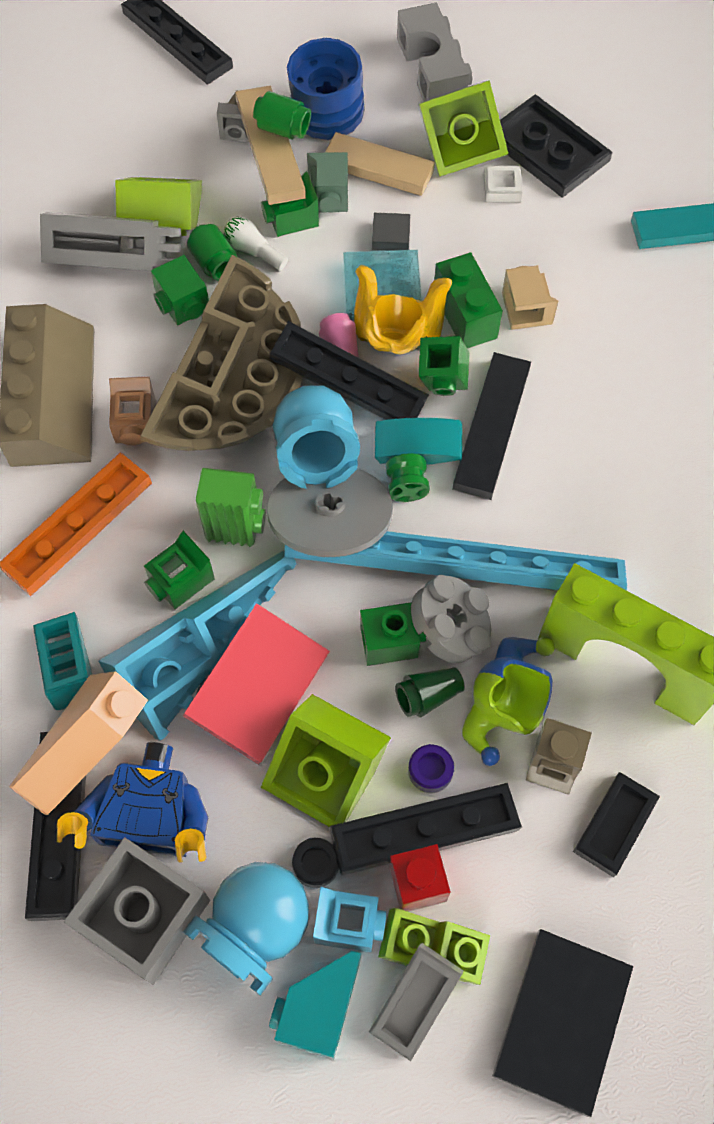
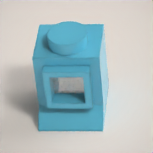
(348, 920)

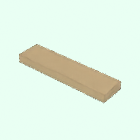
(271, 153)

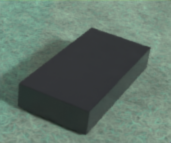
(616, 824)

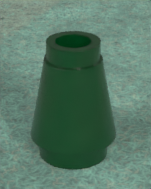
(428, 690)

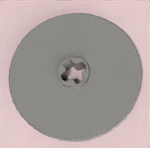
(356, 521)

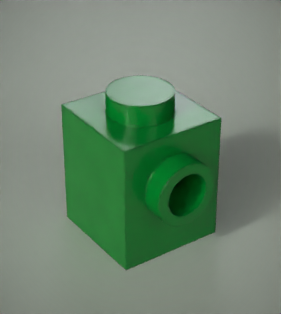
(179, 290)
(444, 364)
(389, 634)

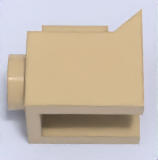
(528, 298)

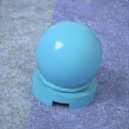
(315, 437)
(254, 921)

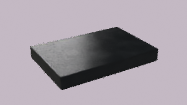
(552, 146)
(563, 1022)

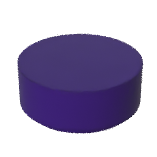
(431, 768)

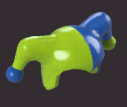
(509, 694)

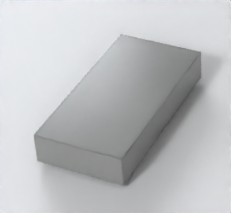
(416, 1001)

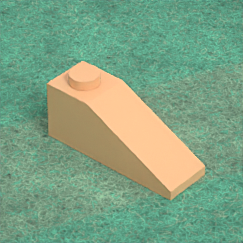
(79, 739)

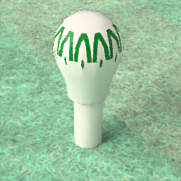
(246, 238)

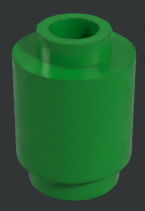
(282, 115)
(210, 249)

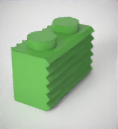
(230, 506)

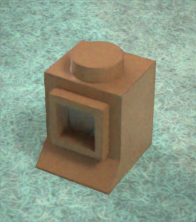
(130, 408)

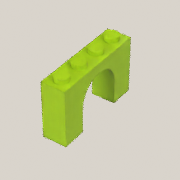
(600, 610)

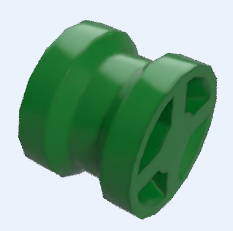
(407, 477)

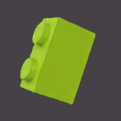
(463, 128)
(161, 199)
(324, 761)

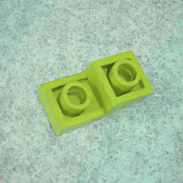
(452, 941)

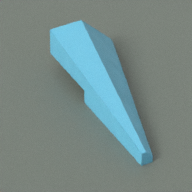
(184, 649)

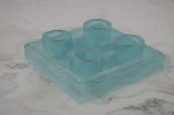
(394, 270)

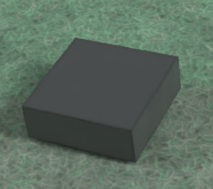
(391, 231)

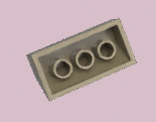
(46, 387)

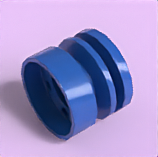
(328, 81)

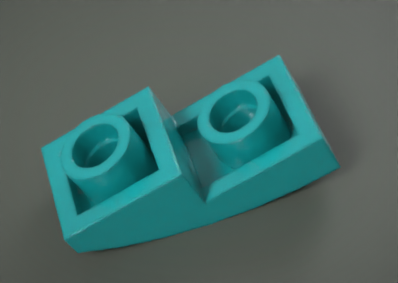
(433, 438)

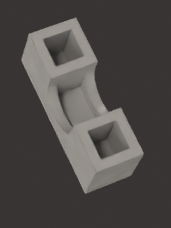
(427, 37)

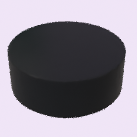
(315, 862)

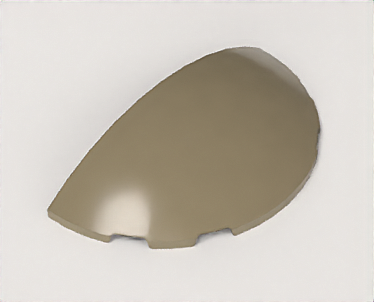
(226, 380)

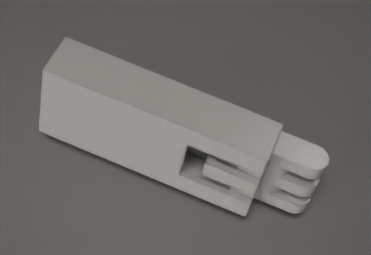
(97, 241)

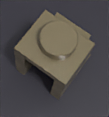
(558, 756)

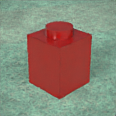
(419, 878)

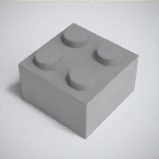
(137, 910)

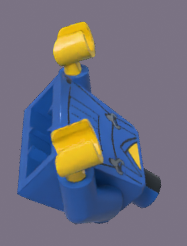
(145, 806)

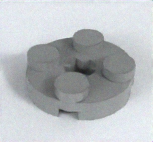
(467, 607)

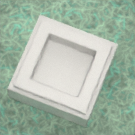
(503, 184)

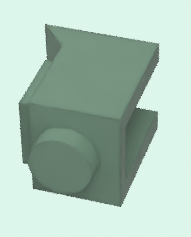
(330, 180)

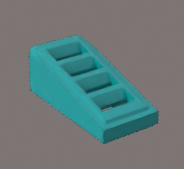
(63, 686)

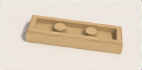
(384, 164)

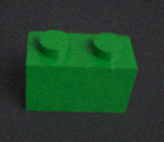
(470, 301)

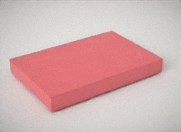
(256, 684)

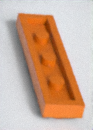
(75, 524)

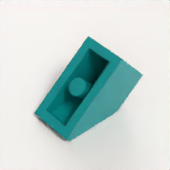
(317, 1008)

